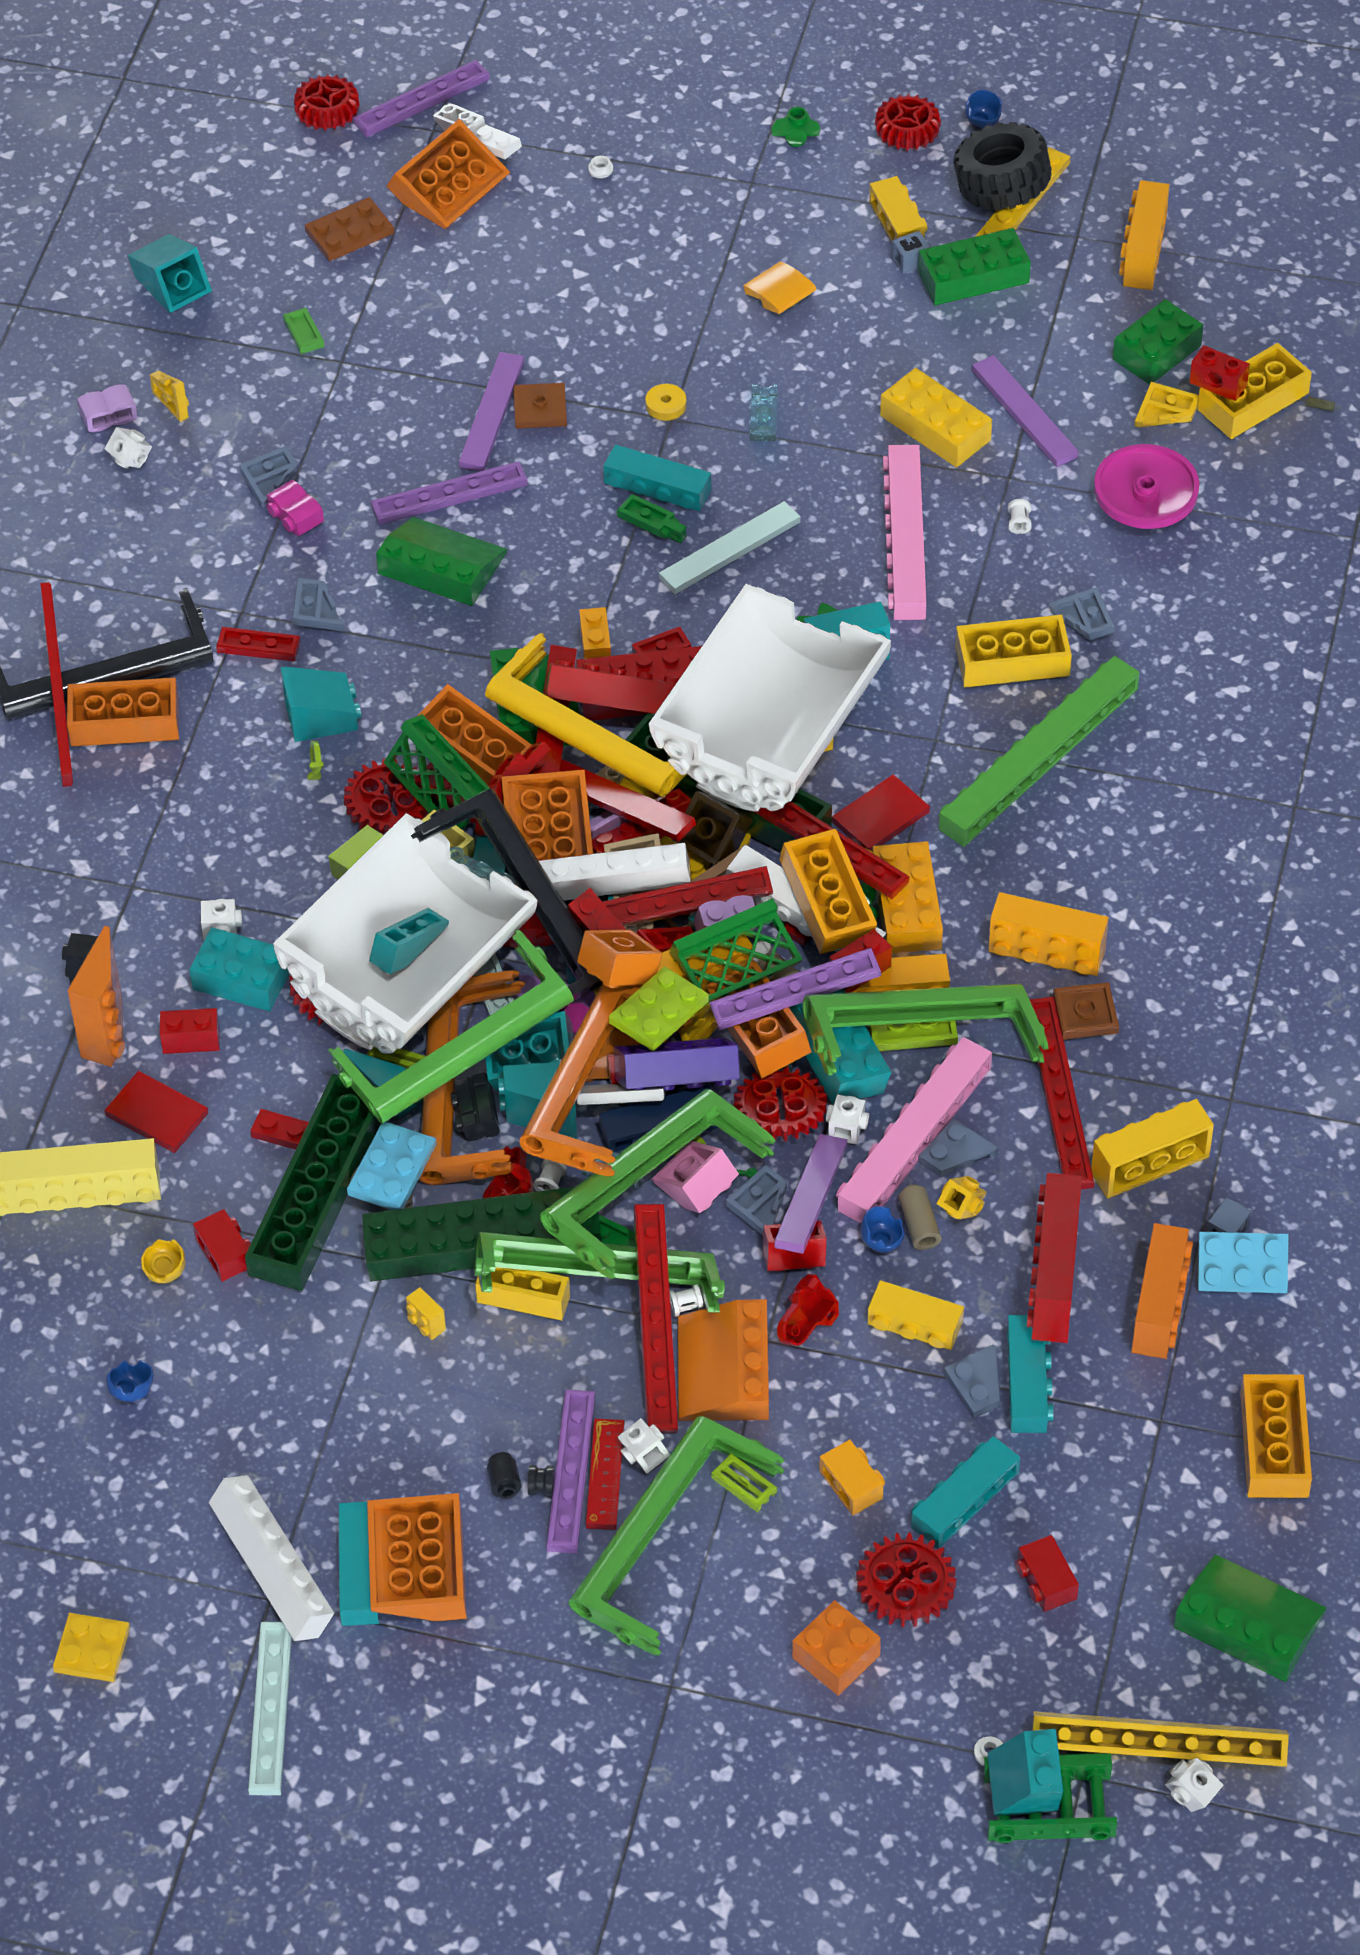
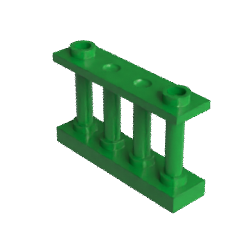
(1087, 1767)

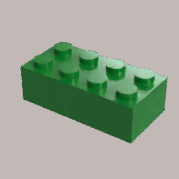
(974, 266)

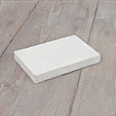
(617, 1094)

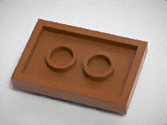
(349, 229)

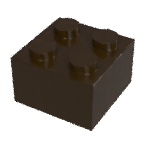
(717, 828)

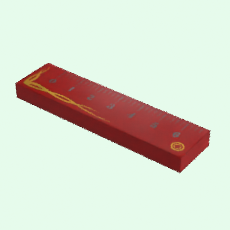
(605, 1474)

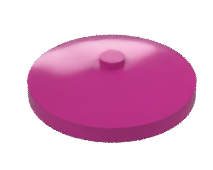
(1146, 486)

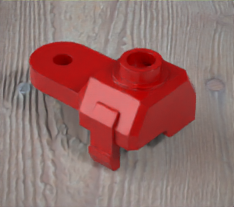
(515, 1182)
(809, 1308)

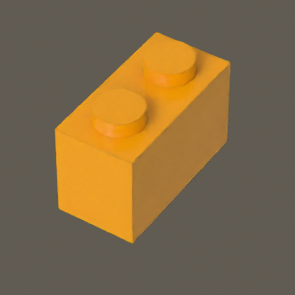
(594, 632)
(852, 1477)

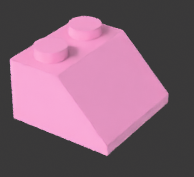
(696, 1176)

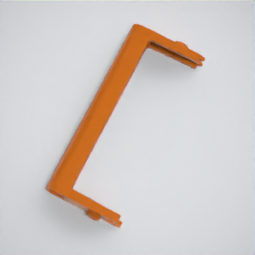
(438, 1105)
(542, 1134)

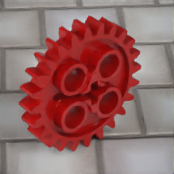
(365, 805)
(802, 1102)
(906, 1579)

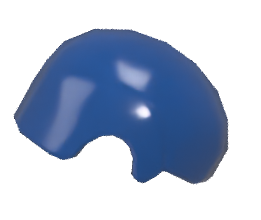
(983, 108)
(881, 1230)
(130, 1381)

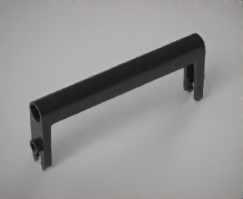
(137, 665)
(526, 872)

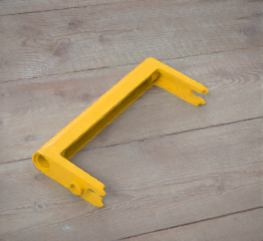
(572, 727)

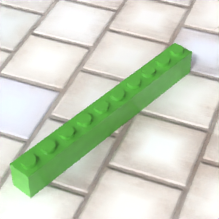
(1038, 751)

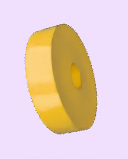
(665, 402)

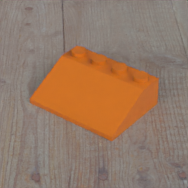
(448, 176)
(550, 812)
(97, 1004)
(724, 1362)
(417, 1557)

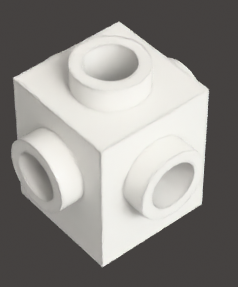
(128, 447)
(220, 915)
(847, 1118)
(640, 1440)
(1193, 1784)

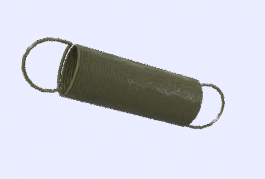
(1320, 403)

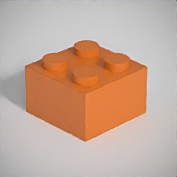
(619, 957)
(836, 1647)

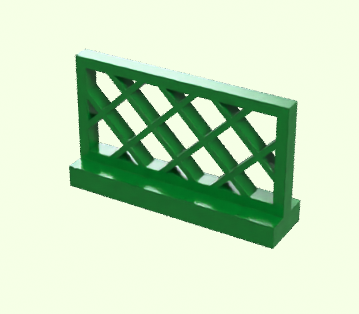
(445, 761)
(731, 929)

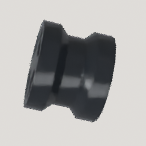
(541, 1480)

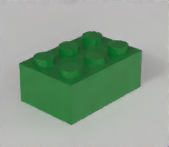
(1157, 341)

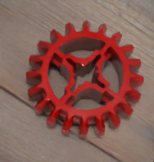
(326, 102)
(907, 122)

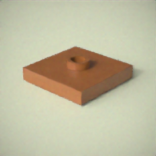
(540, 405)
(1086, 1010)

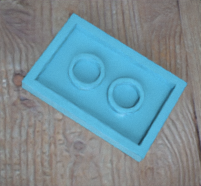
(391, 1166)
(1243, 1262)

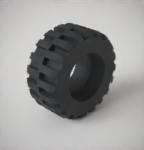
(1002, 166)

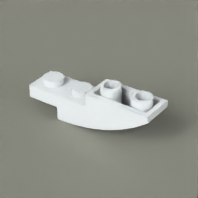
(497, 141)

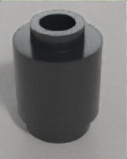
(503, 1475)

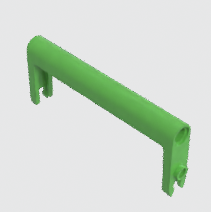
(919, 1005)
(466, 1048)
(706, 1109)
(553, 1256)
(646, 1518)

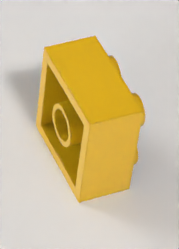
(425, 1314)

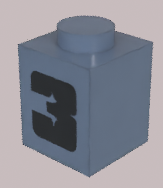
(906, 251)
(1230, 1217)

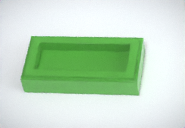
(303, 330)

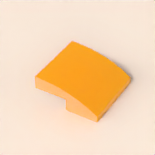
(779, 287)

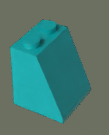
(170, 271)
(319, 703)
(522, 1091)
(1026, 1774)

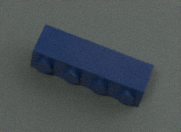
(628, 1124)

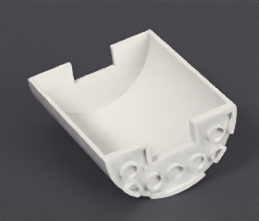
(764, 700)
(393, 880)

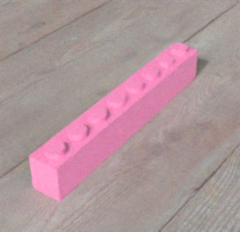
(905, 532)
(915, 1129)

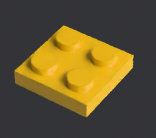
(91, 1647)

